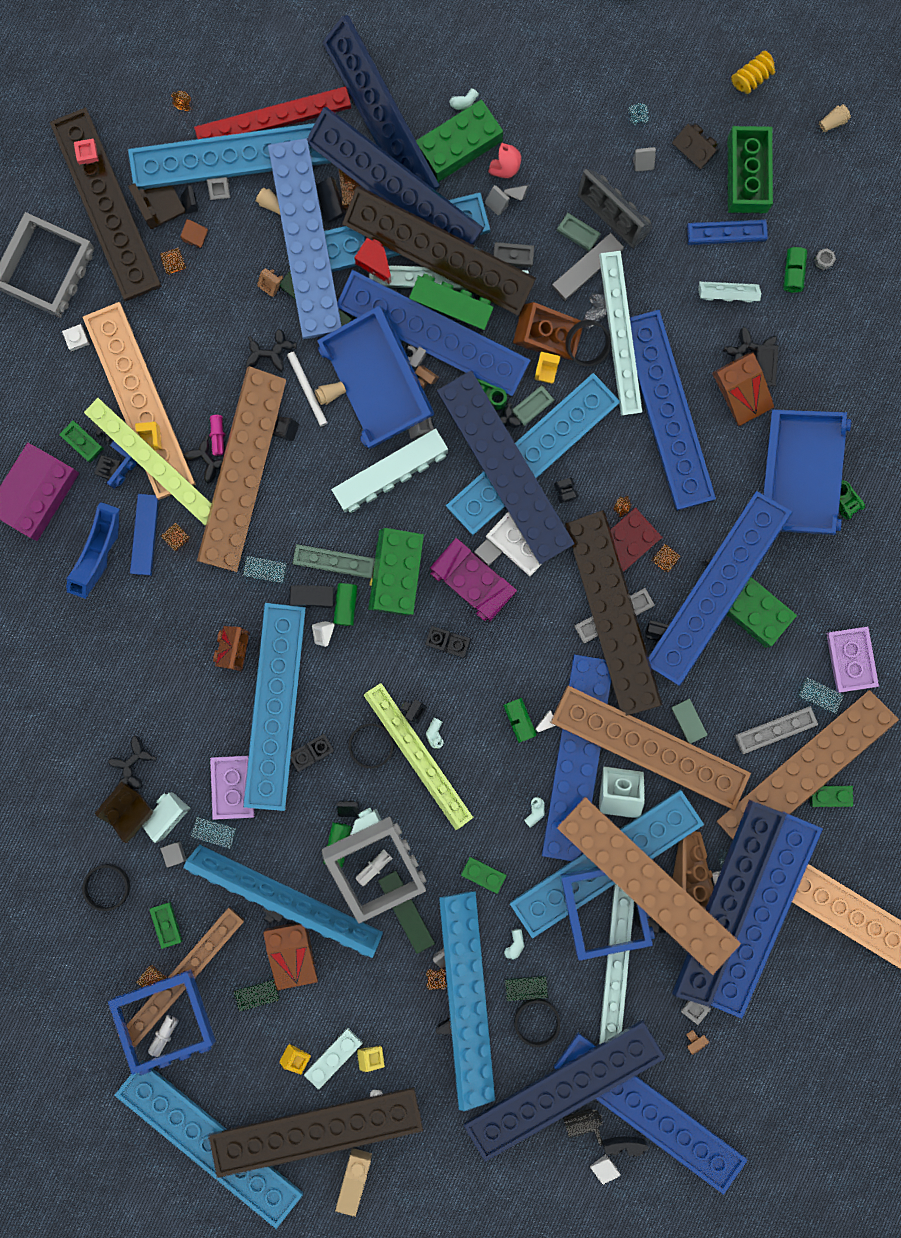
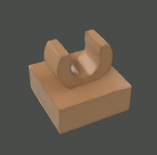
(269, 282)
(426, 376)
(697, 1043)

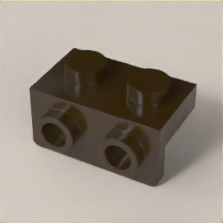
(696, 145)

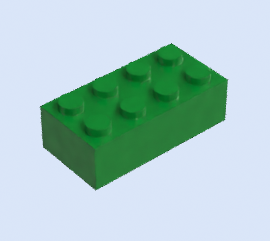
(460, 140)
(750, 169)
(453, 303)
(396, 572)
(761, 613)

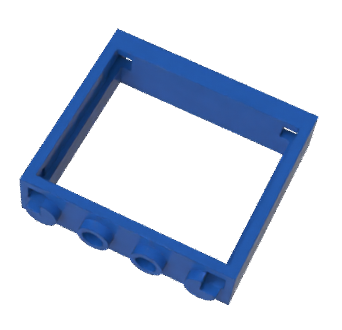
(583, 954)
(208, 1037)

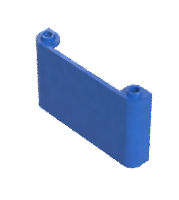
(376, 376)
(807, 468)

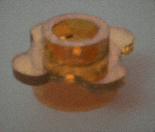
(181, 100)
(622, 505)
(432, 984)

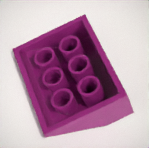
(34, 491)

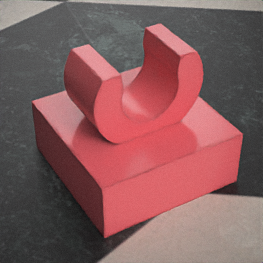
(86, 151)

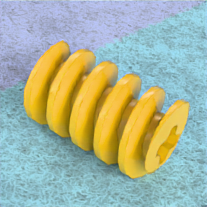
(754, 73)

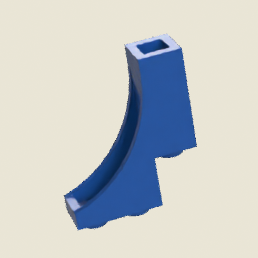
(94, 555)

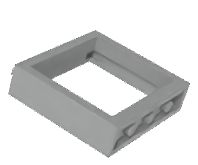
(15, 250)
(359, 840)

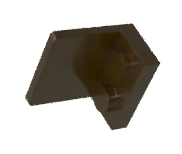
(157, 204)
(125, 811)

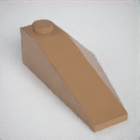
(692, 869)

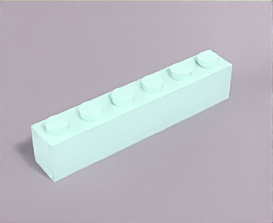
(390, 471)

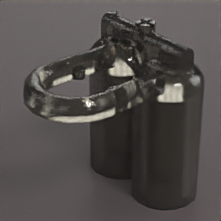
(583, 1122)

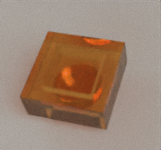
(172, 261)
(175, 537)
(666, 558)
(150, 976)

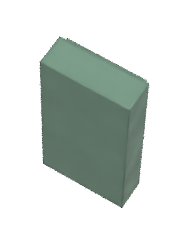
(578, 232)
(533, 405)
(689, 721)

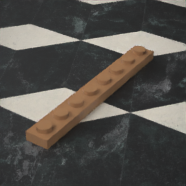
(195, 960)

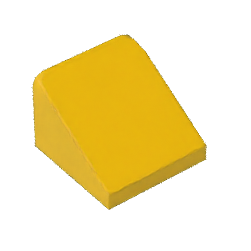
(294, 1059)

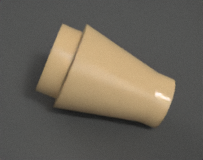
(835, 118)
(268, 200)
(329, 392)

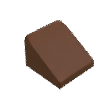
(193, 233)

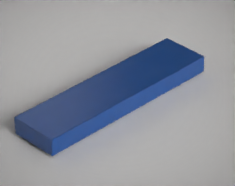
(727, 232)
(144, 535)

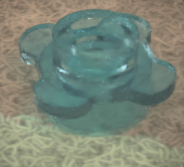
(639, 108)

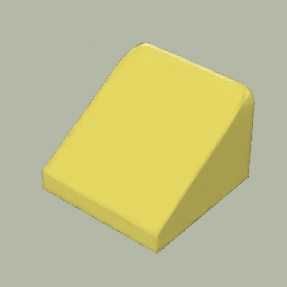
(370, 1058)

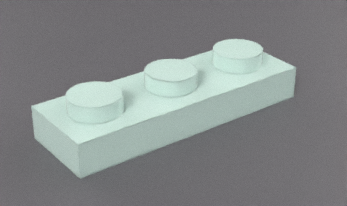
(729, 291)
(333, 1058)

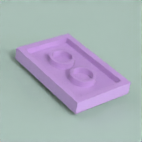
(852, 659)
(228, 787)

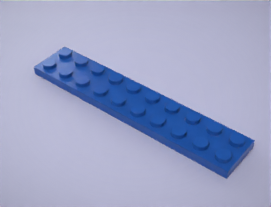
(436, 333)
(669, 413)
(718, 587)
(575, 761)
(766, 914)
(667, 1125)

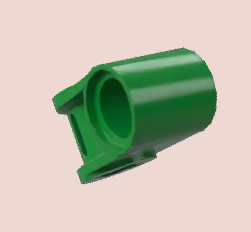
(492, 391)
(848, 499)

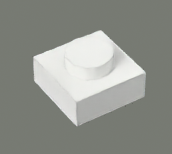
(75, 337)

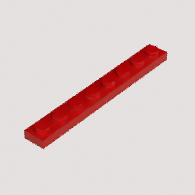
(277, 115)

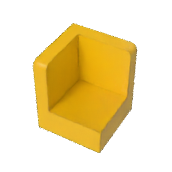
(547, 367)
(150, 434)

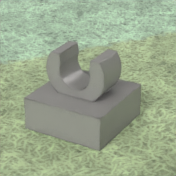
(417, 357)

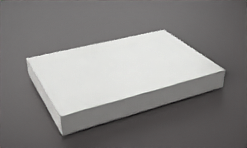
(510, 541)

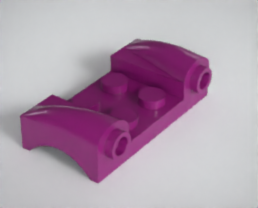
(472, 580)

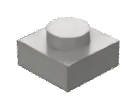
(695, 1011)

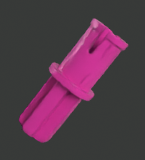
(217, 435)

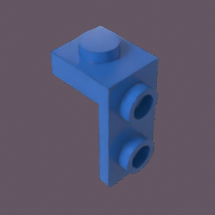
(128, 464)

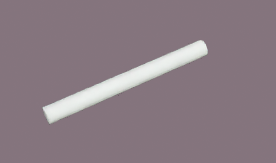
(307, 389)

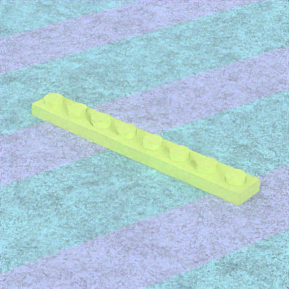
(149, 459)
(418, 756)

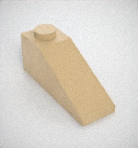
(353, 1182)

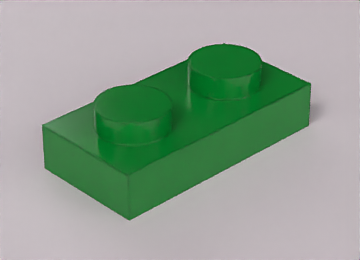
(81, 441)
(833, 797)
(483, 875)
(166, 925)

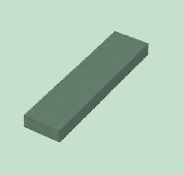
(333, 561)

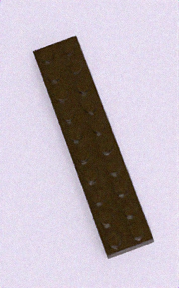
(107, 208)
(438, 250)
(613, 614)
(315, 1132)

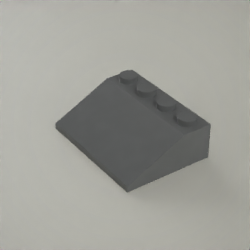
(613, 208)

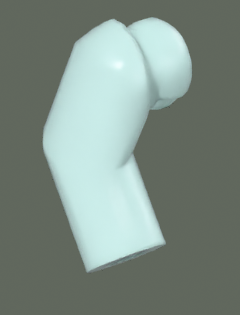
(464, 102)
(433, 735)
(538, 811)
(517, 946)

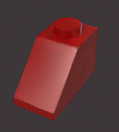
(373, 260)

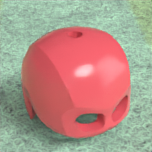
(508, 162)

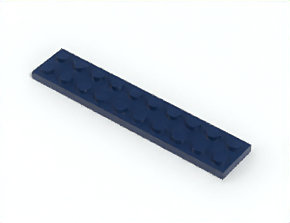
(374, 99)
(386, 176)
(505, 467)
(733, 893)
(564, 1090)

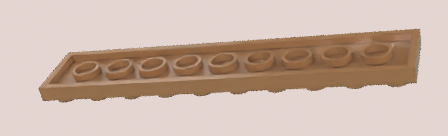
(241, 469)
(650, 747)
(818, 760)
(648, 885)

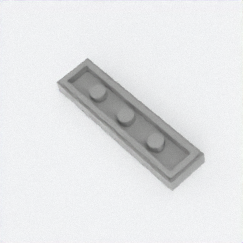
(585, 268)
(641, 602)
(776, 730)

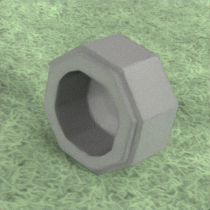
(824, 259)

